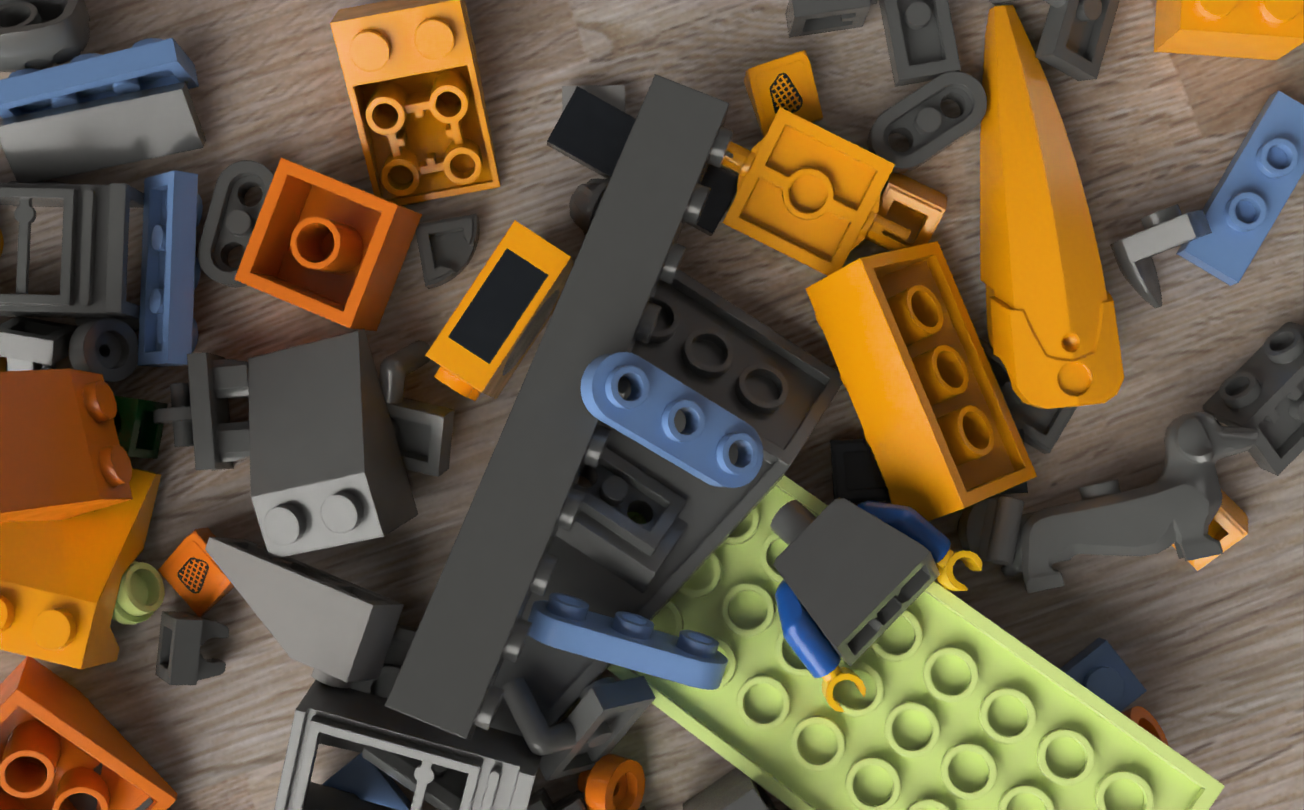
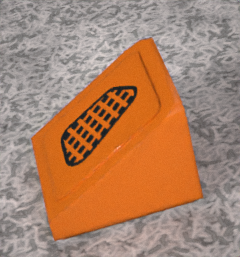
(195, 573)

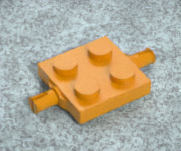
(810, 194)

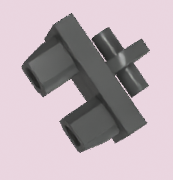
(202, 411)

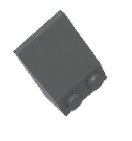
(323, 448)

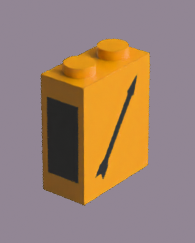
(501, 314)

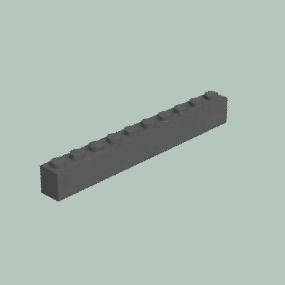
(549, 432)

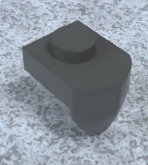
(1161, 233)

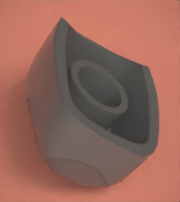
(41, 33)

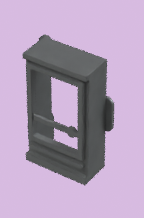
(92, 250)
(496, 761)

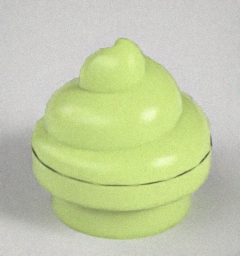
(139, 594)

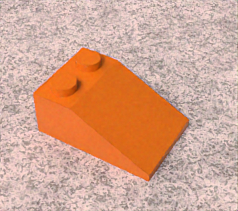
(59, 446)
(56, 740)

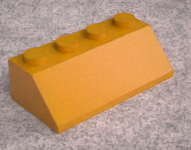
(920, 380)

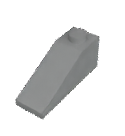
(311, 613)

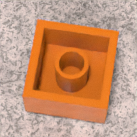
(327, 246)

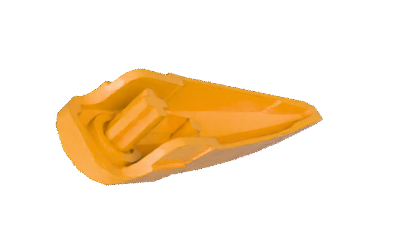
(1037, 237)

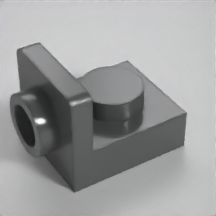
(824, 16)

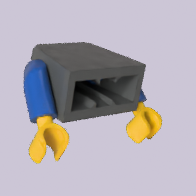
(853, 578)

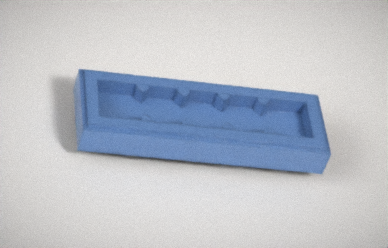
(1251, 191)

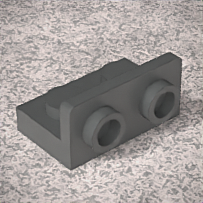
(1268, 397)

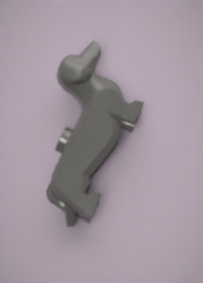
(1141, 519)

